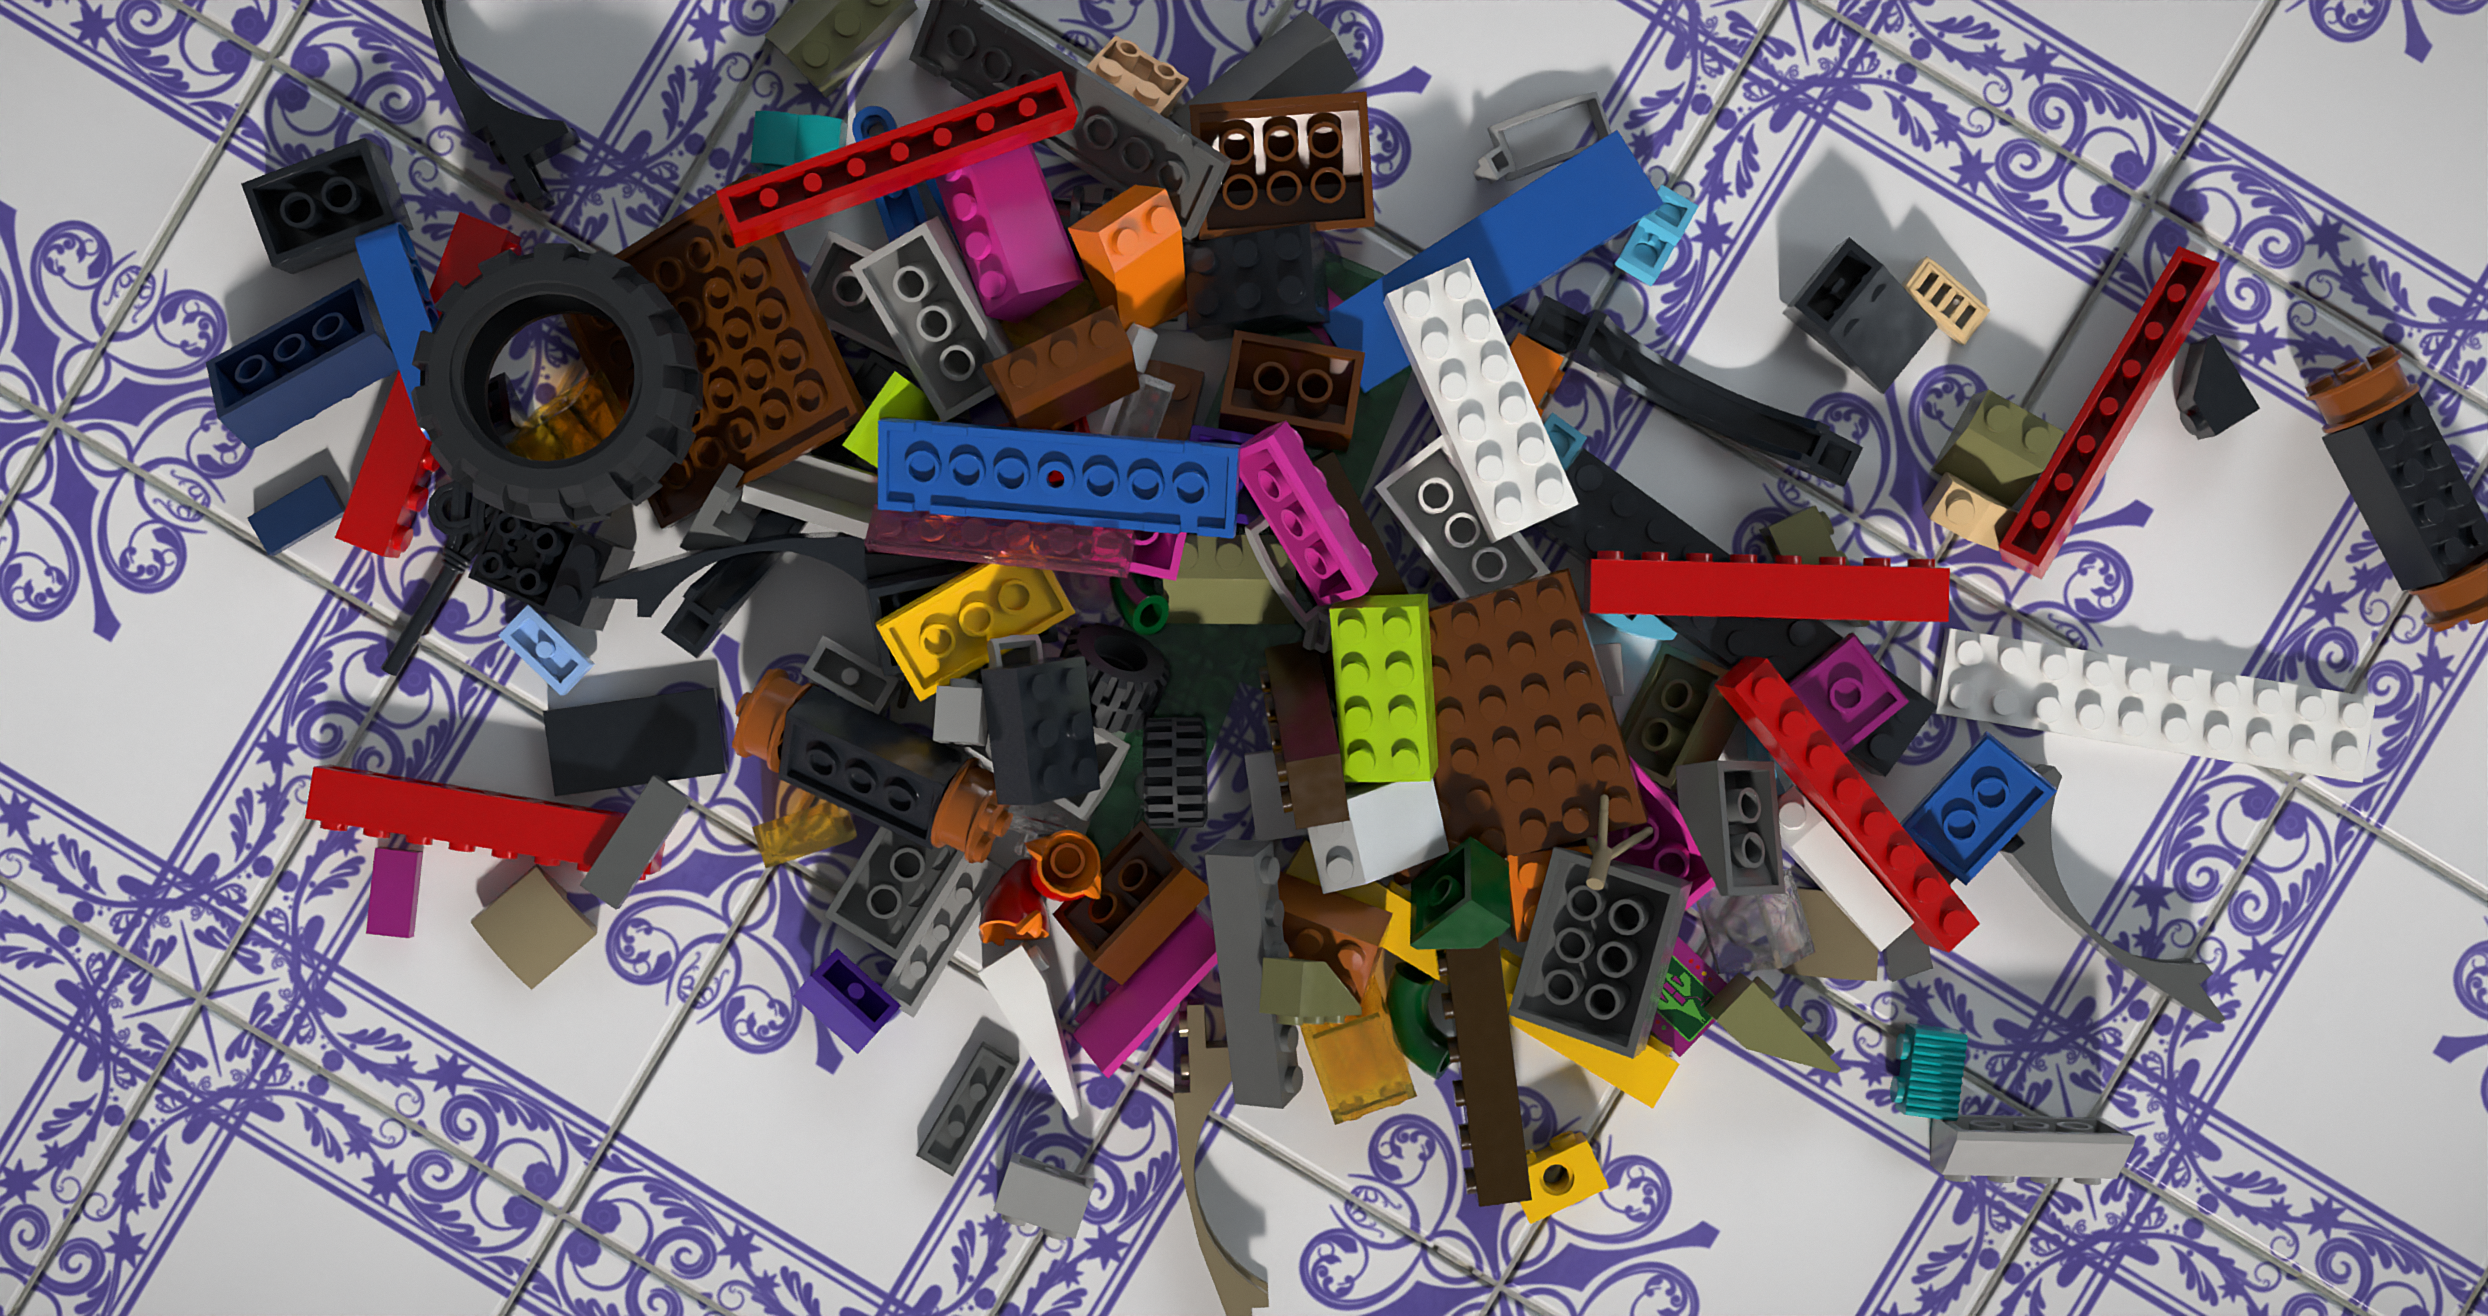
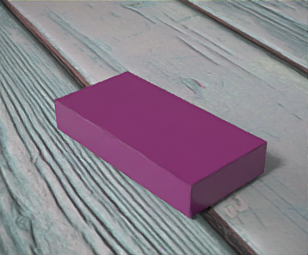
(394, 892)

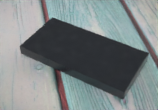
(634, 740)

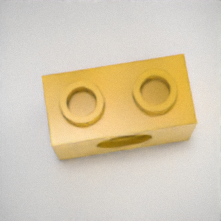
(1580, 1179)

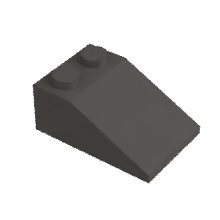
(1734, 823)

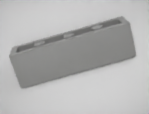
(818, 493)

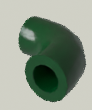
(1139, 603)
(1410, 1016)

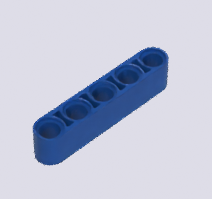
(398, 294)

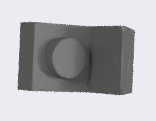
(718, 521)

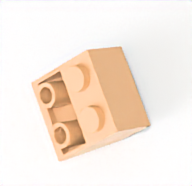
(1139, 75)

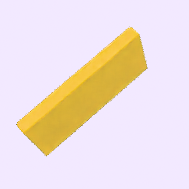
(950, 626)

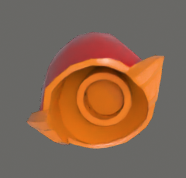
(1065, 866)
(1014, 909)

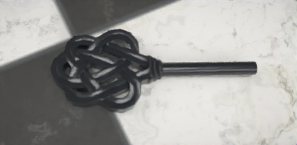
(455, 560)

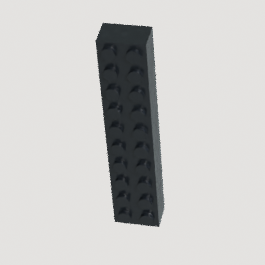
(1626, 519)

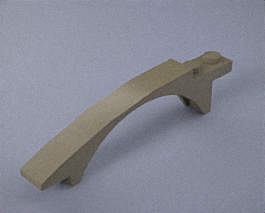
(1209, 1074)

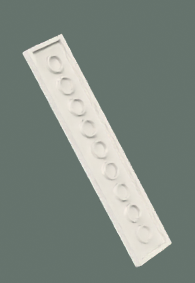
(2154, 705)

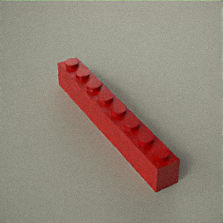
(897, 159)
(2110, 412)
(399, 456)
(1766, 589)
(1846, 801)
(462, 817)

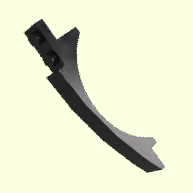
(518, 138)
(1625, 362)
(656, 580)
(732, 580)

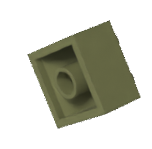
(1998, 447)

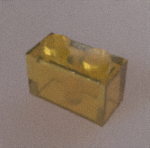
(803, 833)

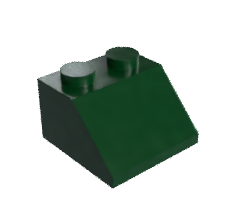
(1461, 899)

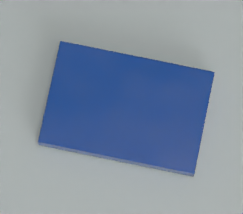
(1977, 808)

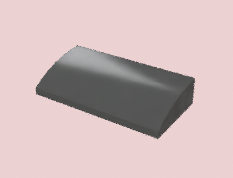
(892, 890)

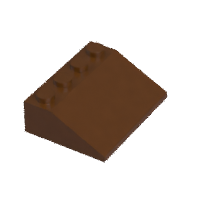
(1289, 163)

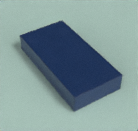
(297, 515)

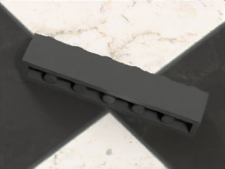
(1246, 929)

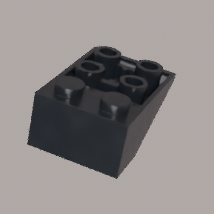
(1861, 315)
(550, 567)

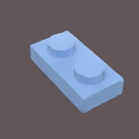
(546, 649)

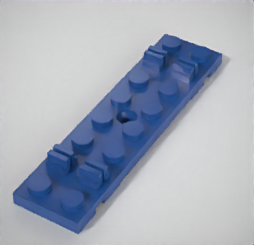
(1105, 484)

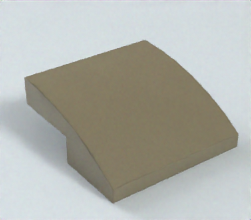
(533, 926)
(1838, 942)

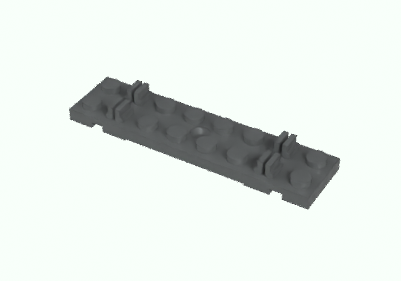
(1113, 133)

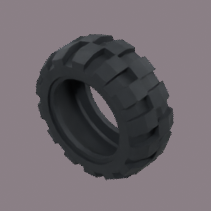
(489, 312)

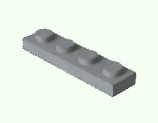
(941, 933)

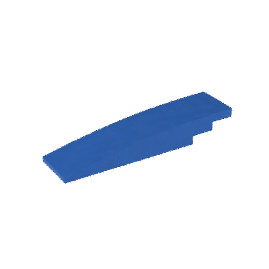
(1509, 246)

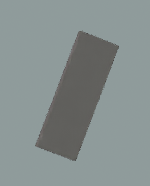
(636, 842)
(967, 1108)

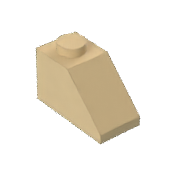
(1969, 512)

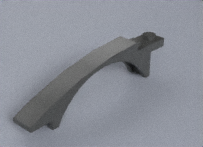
(2034, 861)

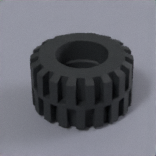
(1122, 675)
(1175, 772)

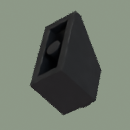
(2212, 390)

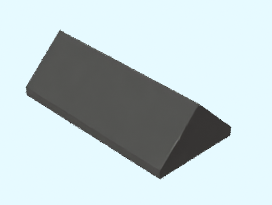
(1292, 63)

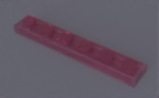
(1002, 542)

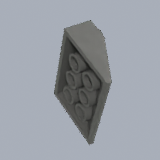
(1600, 954)

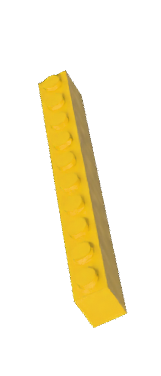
(1639, 1077)

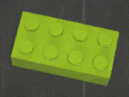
(1384, 688)

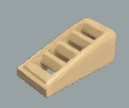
(1942, 279)

